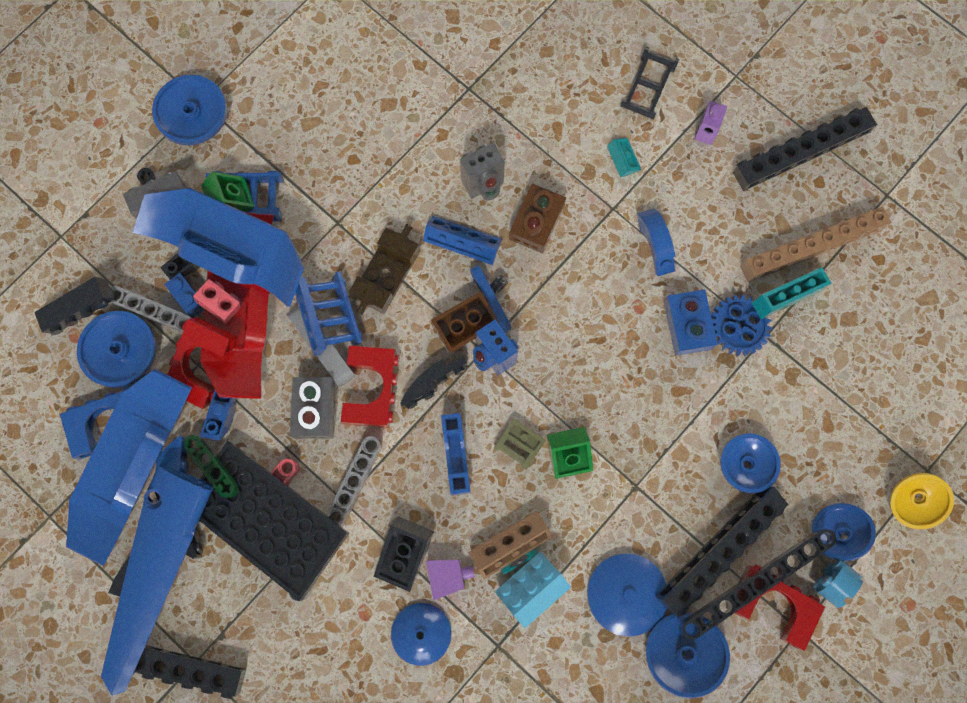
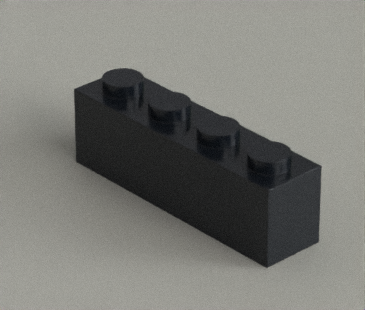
(74, 306)

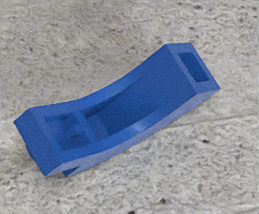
(659, 240)

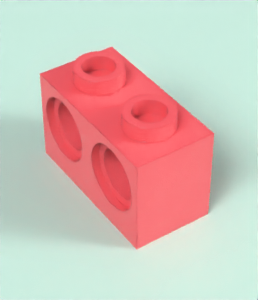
(214, 304)

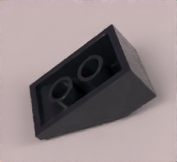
(403, 553)

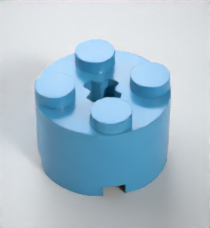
(838, 583)

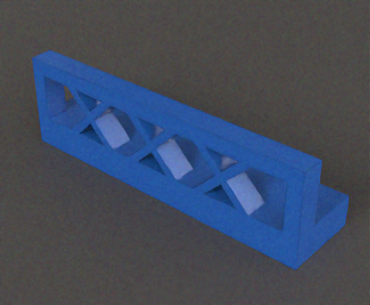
(461, 241)

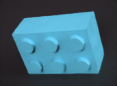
(532, 589)

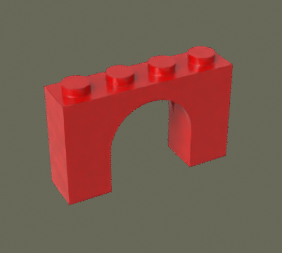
(205, 335)
(379, 411)
(804, 610)

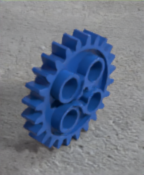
(735, 341)

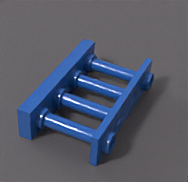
(271, 177)
(313, 324)

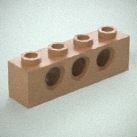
(505, 553)

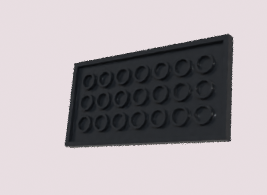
(271, 524)

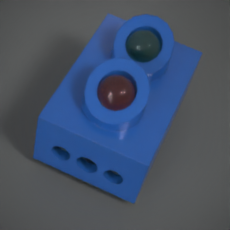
(690, 322)
(494, 348)

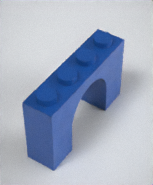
(79, 423)

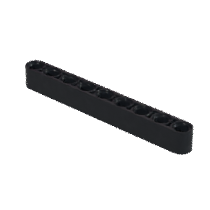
(767, 583)

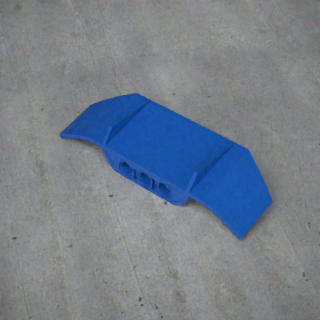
(223, 240)
(122, 464)

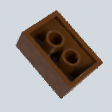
(460, 323)

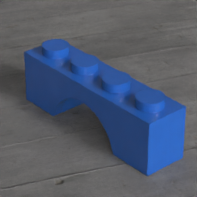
(455, 454)

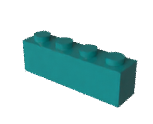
(791, 293)

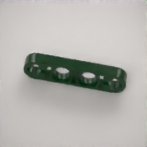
(208, 468)

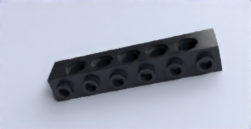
(232, 675)

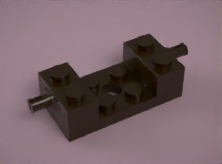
(393, 253)

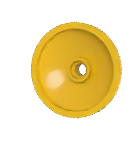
(926, 510)

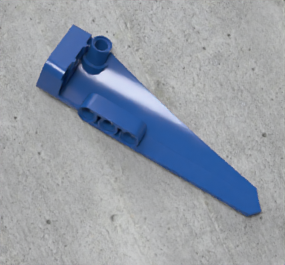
(155, 558)

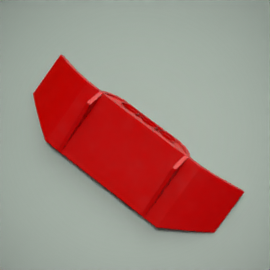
(239, 372)

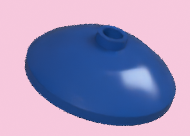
(763, 462)
(847, 521)
(436, 631)

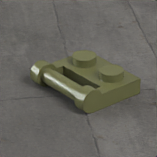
(524, 439)

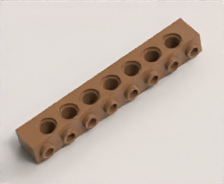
(815, 244)

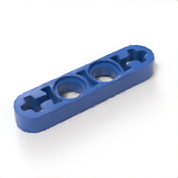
(489, 295)

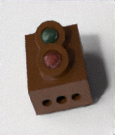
(537, 218)

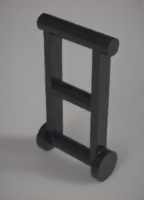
(649, 84)

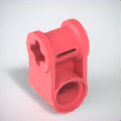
(279, 471)

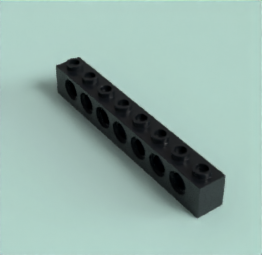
(859, 118)
(712, 551)

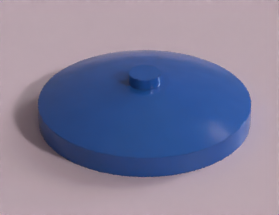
(189, 110)
(116, 349)
(624, 594)
(687, 665)

